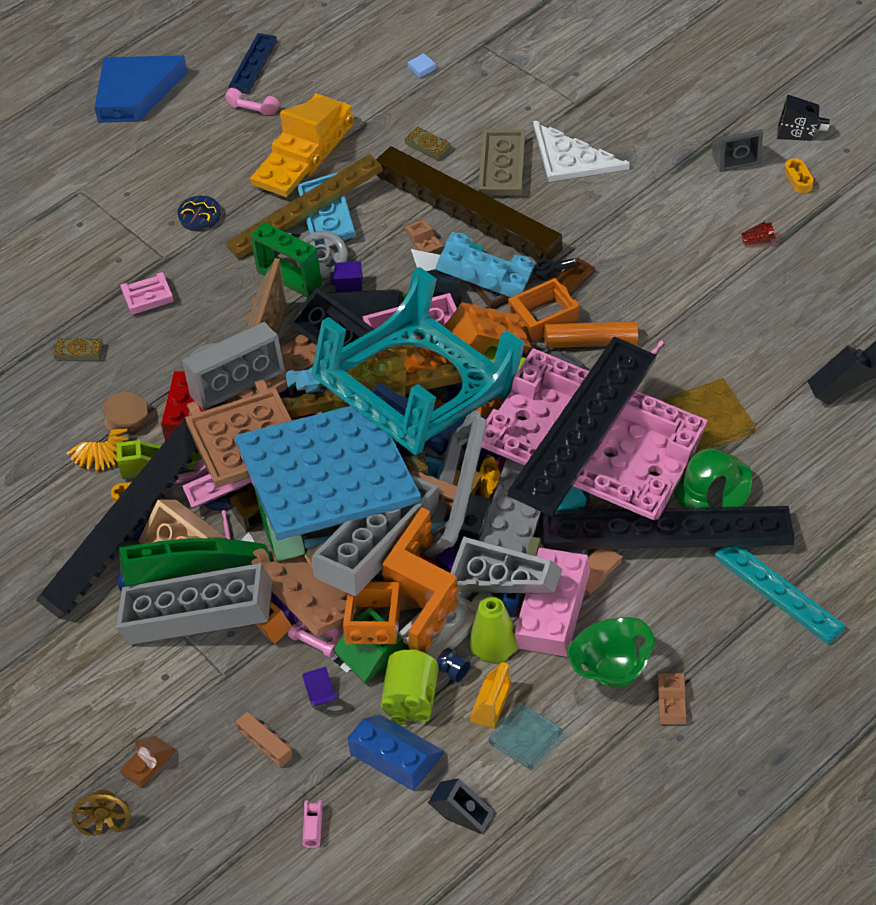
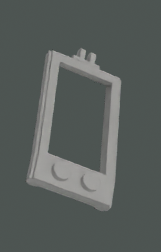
(472, 432)

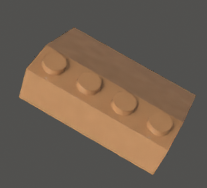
(270, 300)

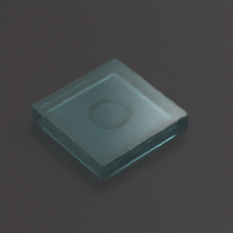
(525, 736)

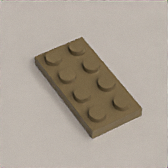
(502, 162)

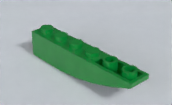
(184, 558)

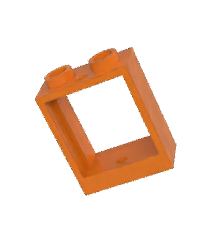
(539, 295)
(373, 595)

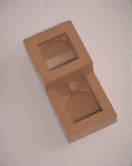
(423, 237)
(601, 564)
(671, 698)

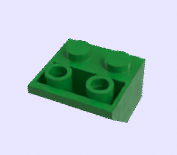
(367, 659)

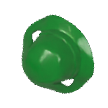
(704, 469)
(610, 651)

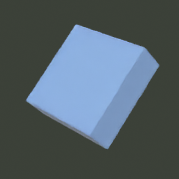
(421, 65)

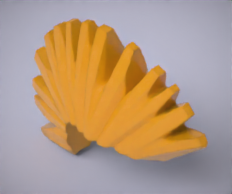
(98, 452)
(490, 476)

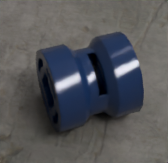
(455, 666)

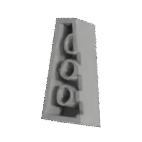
(501, 570)

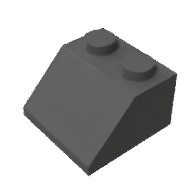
(738, 150)

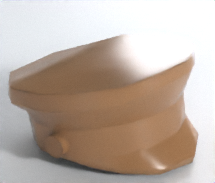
(124, 411)

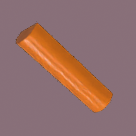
(589, 334)

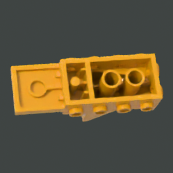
(306, 140)

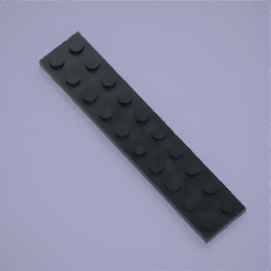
(581, 426)
(673, 529)

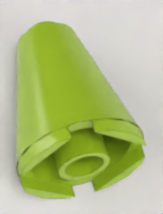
(492, 632)

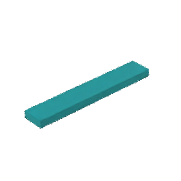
(781, 593)

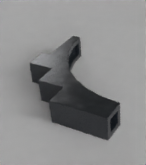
(844, 373)

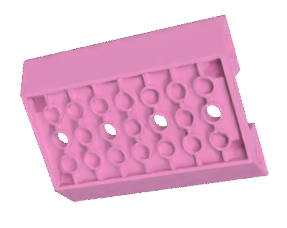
(643, 438)

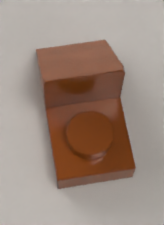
(147, 761)

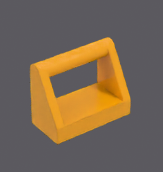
(492, 696)

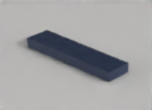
(253, 62)

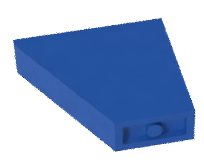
(135, 85)

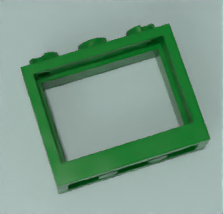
(301, 280)

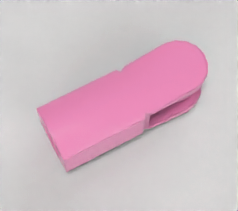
(312, 824)

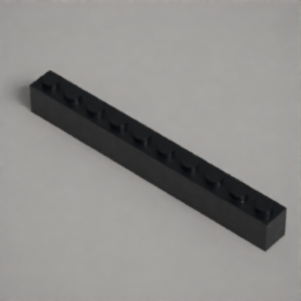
(119, 522)

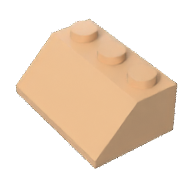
(174, 521)

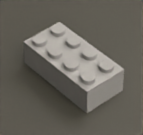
(233, 365)

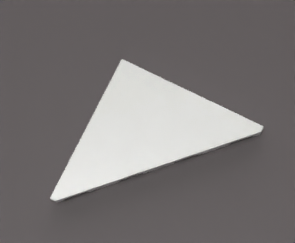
(572, 158)

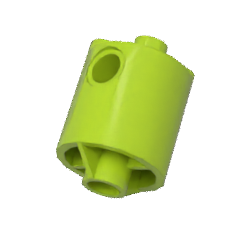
(409, 686)

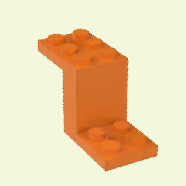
(473, 325)
(421, 582)

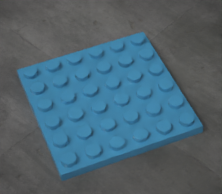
(325, 471)

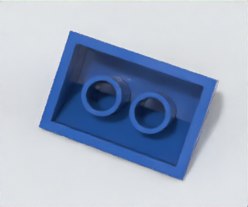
(393, 750)

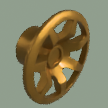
(101, 811)

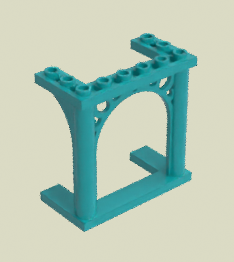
(412, 318)

